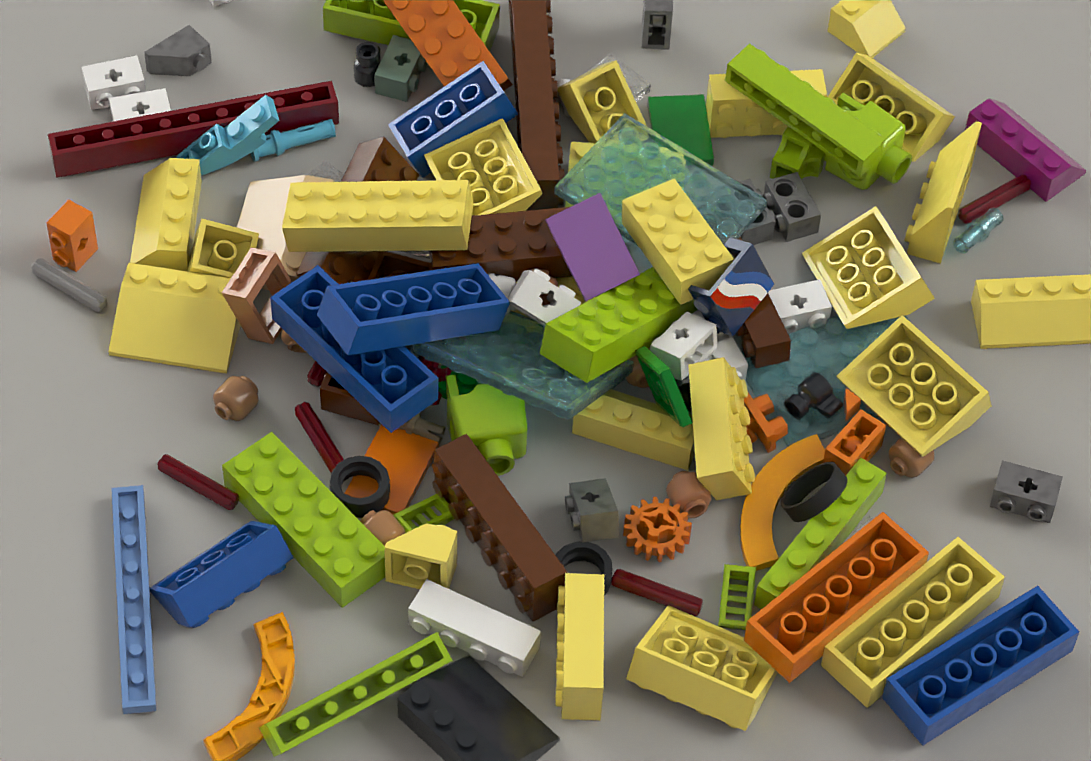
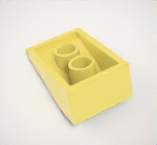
(599, 100)

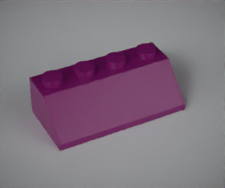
(1023, 149)

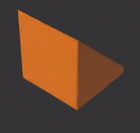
(851, 404)

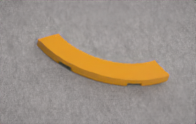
(767, 491)
(268, 698)

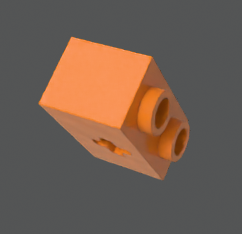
(72, 235)
(858, 439)

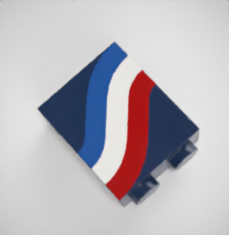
(736, 291)

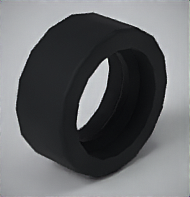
(361, 466)
(591, 553)

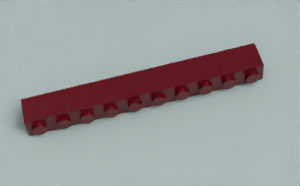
(173, 131)

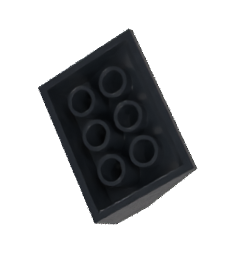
(472, 716)

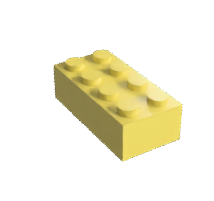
(736, 115)
(675, 239)
(720, 429)
(580, 647)

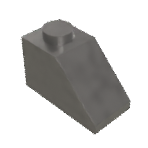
(179, 54)

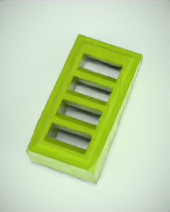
(415, 513)
(736, 573)

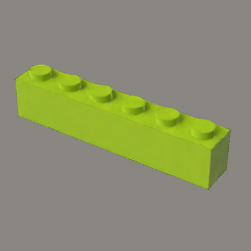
(805, 110)
(824, 531)
(355, 694)

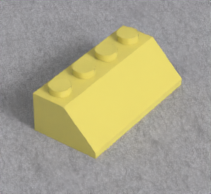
(871, 81)
(167, 215)
(1032, 311)
(636, 428)

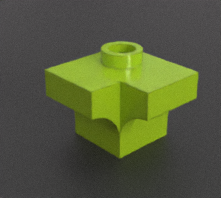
(796, 155)

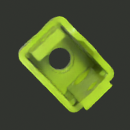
(894, 159)
(491, 421)

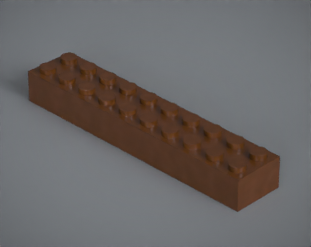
(534, 96)

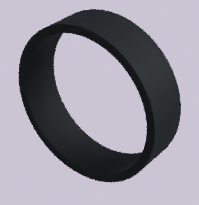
(822, 499)

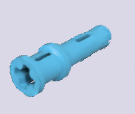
(279, 142)

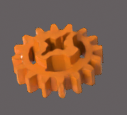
(657, 529)

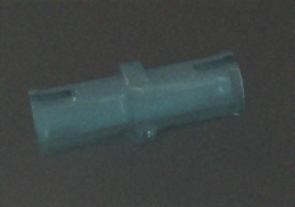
(978, 230)

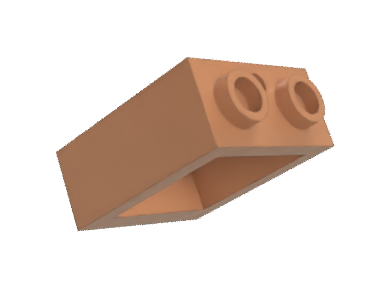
(255, 270)

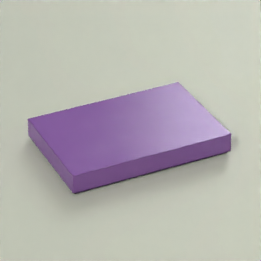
(592, 247)

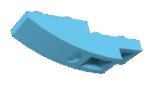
(242, 136)

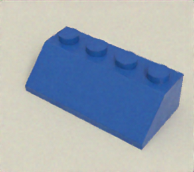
(450, 114)
(222, 573)

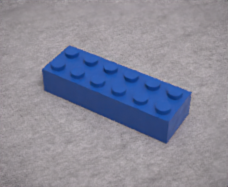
(412, 308)
(385, 381)
(980, 665)

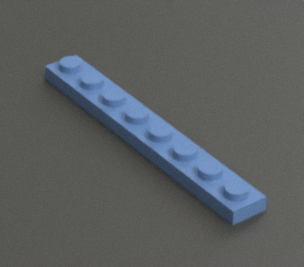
(133, 600)

